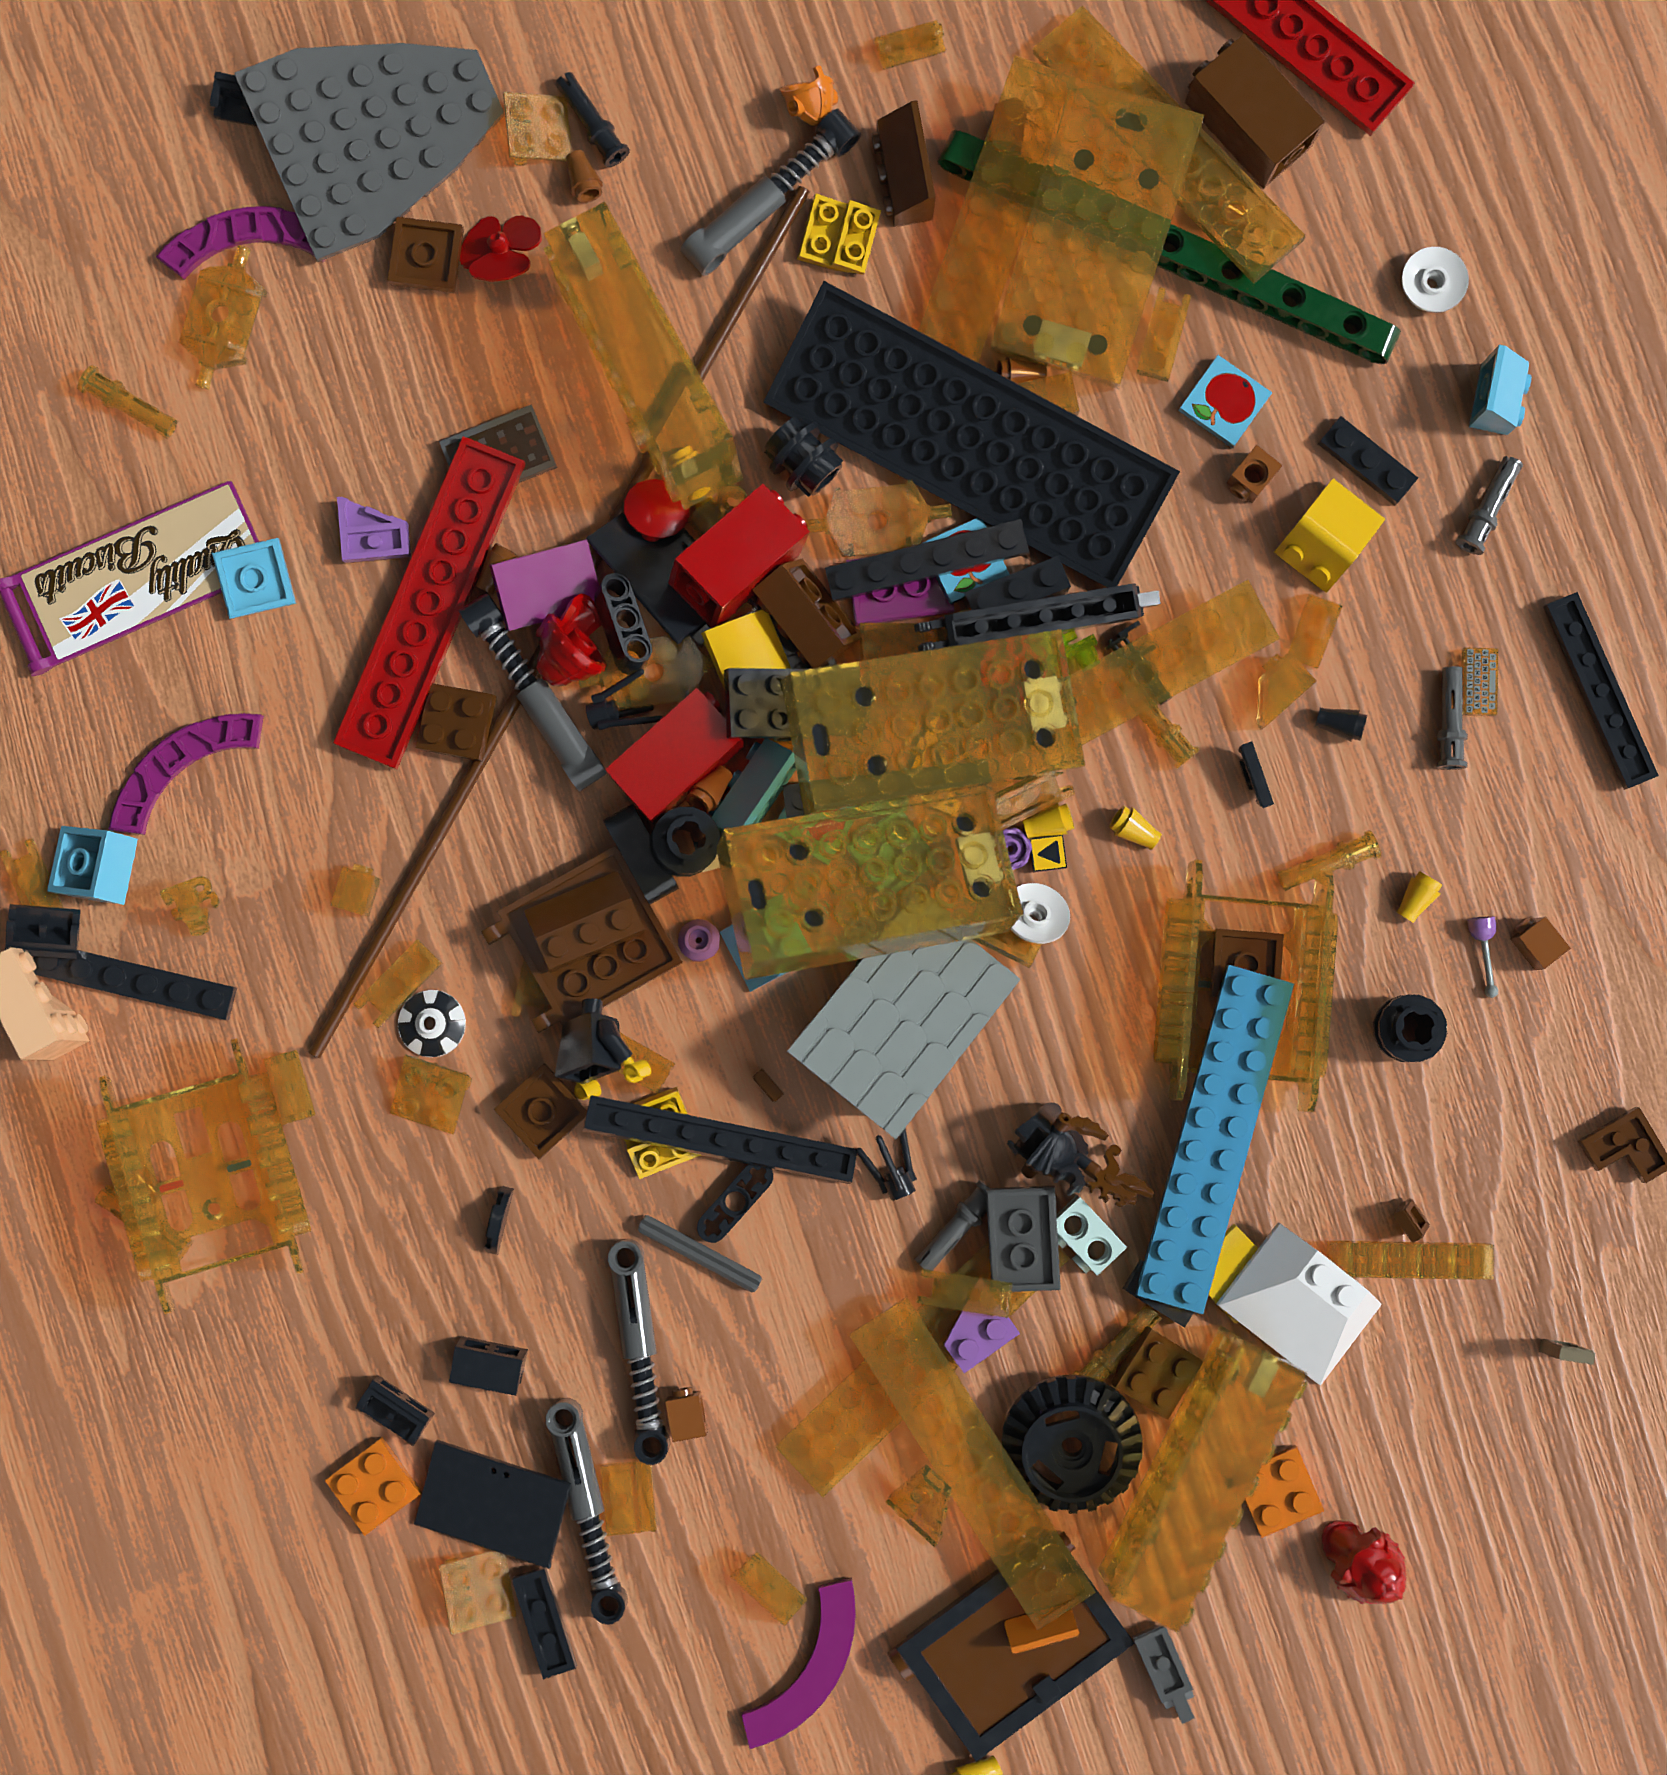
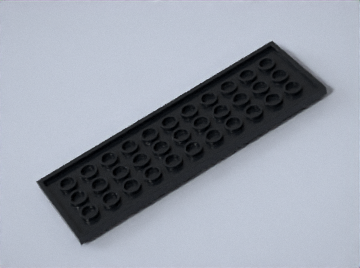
(970, 435)

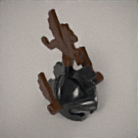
(1056, 1149)

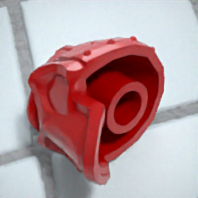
(565, 644)
(1367, 1564)

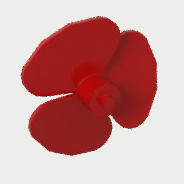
(491, 253)

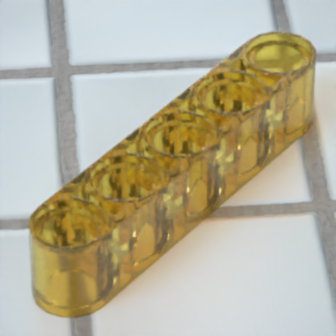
(1413, 1260)

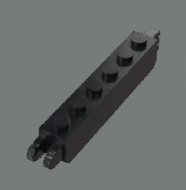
(1040, 615)

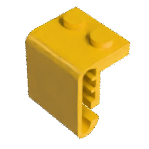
(1330, 535)

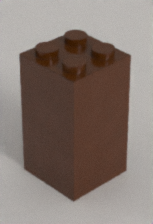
(1253, 110)

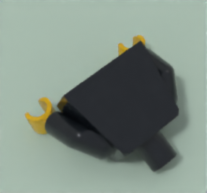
(594, 1049)

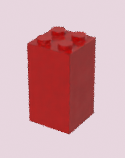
(737, 555)
(675, 755)

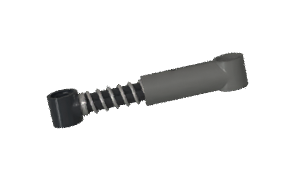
(709, 246)
(535, 696)
(638, 1345)
(585, 1506)

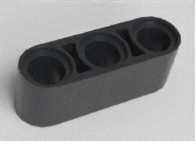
(627, 610)
(634, 845)

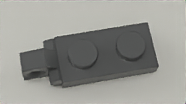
(1165, 1670)

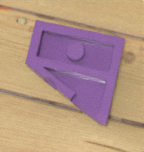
(370, 534)
(977, 1337)

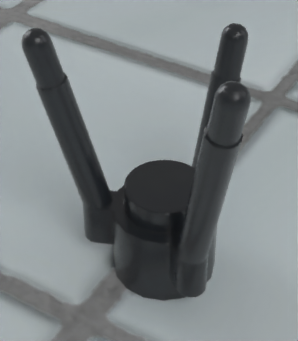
(605, 713)
(897, 1182)

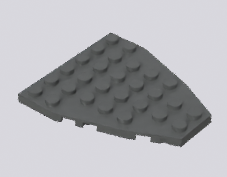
(367, 130)

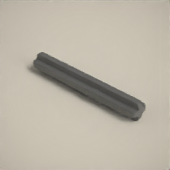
(699, 1253)

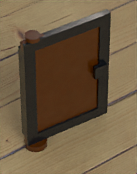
(976, 1678)

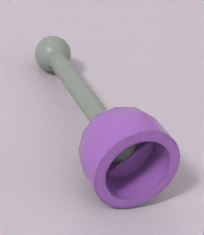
(1484, 929)

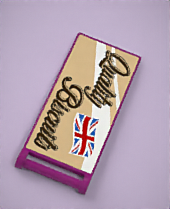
(127, 577)

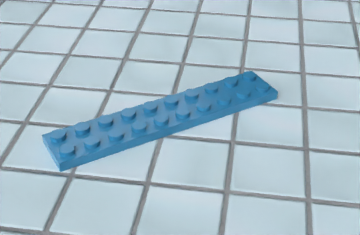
(1214, 1139)

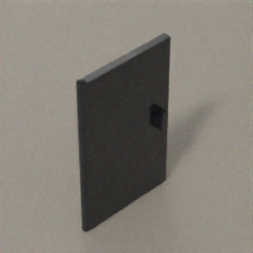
(648, 571)
(488, 1508)

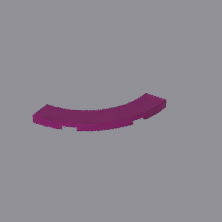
(229, 230)
(172, 757)
(819, 1675)

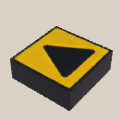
(1048, 853)

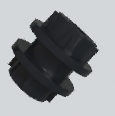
(799, 452)
(702, 831)
(1429, 1034)

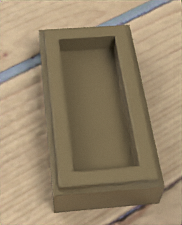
(1567, 1351)

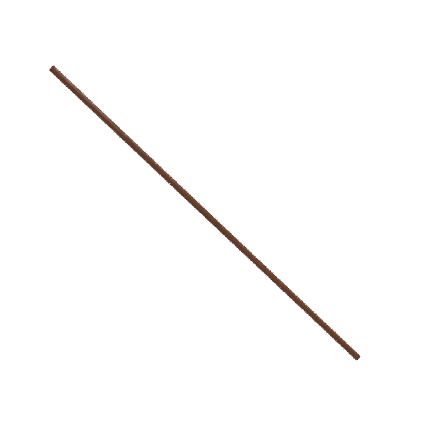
(513, 703)

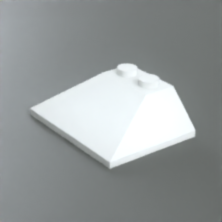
(1299, 1303)

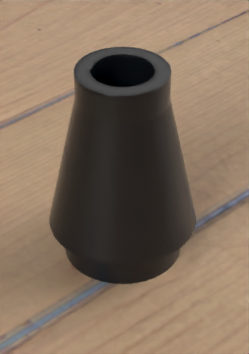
(1342, 722)

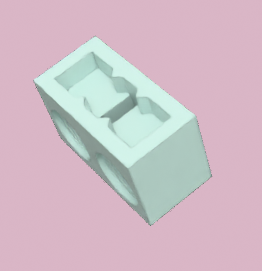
(1091, 1230)

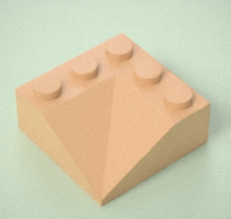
(31, 1016)

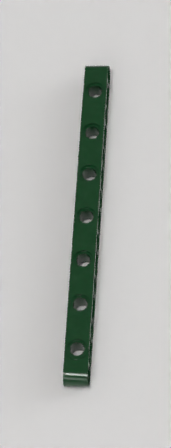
(1203, 265)

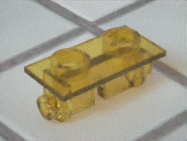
(910, 44)

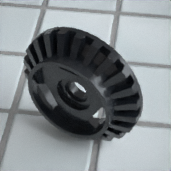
(1101, 1418)

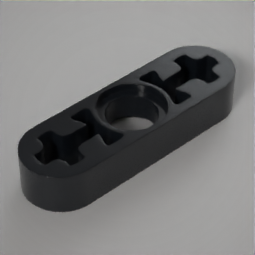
(724, 1226)

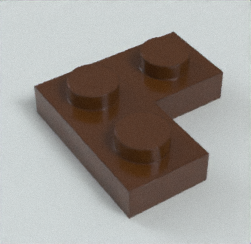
(1629, 1137)

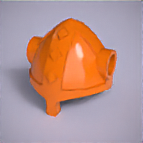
(811, 99)

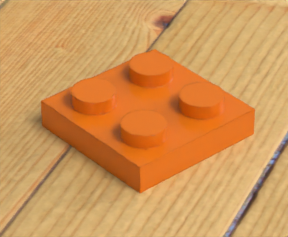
(373, 1486)
(1283, 1493)

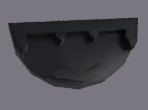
(1254, 775)
(498, 1220)

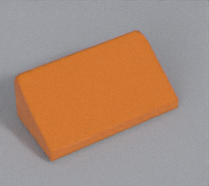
(1024, 1635)

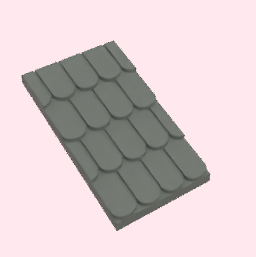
(903, 1026)

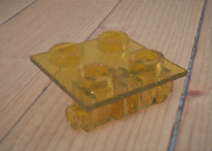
(536, 127)
(430, 1094)
(477, 1591)

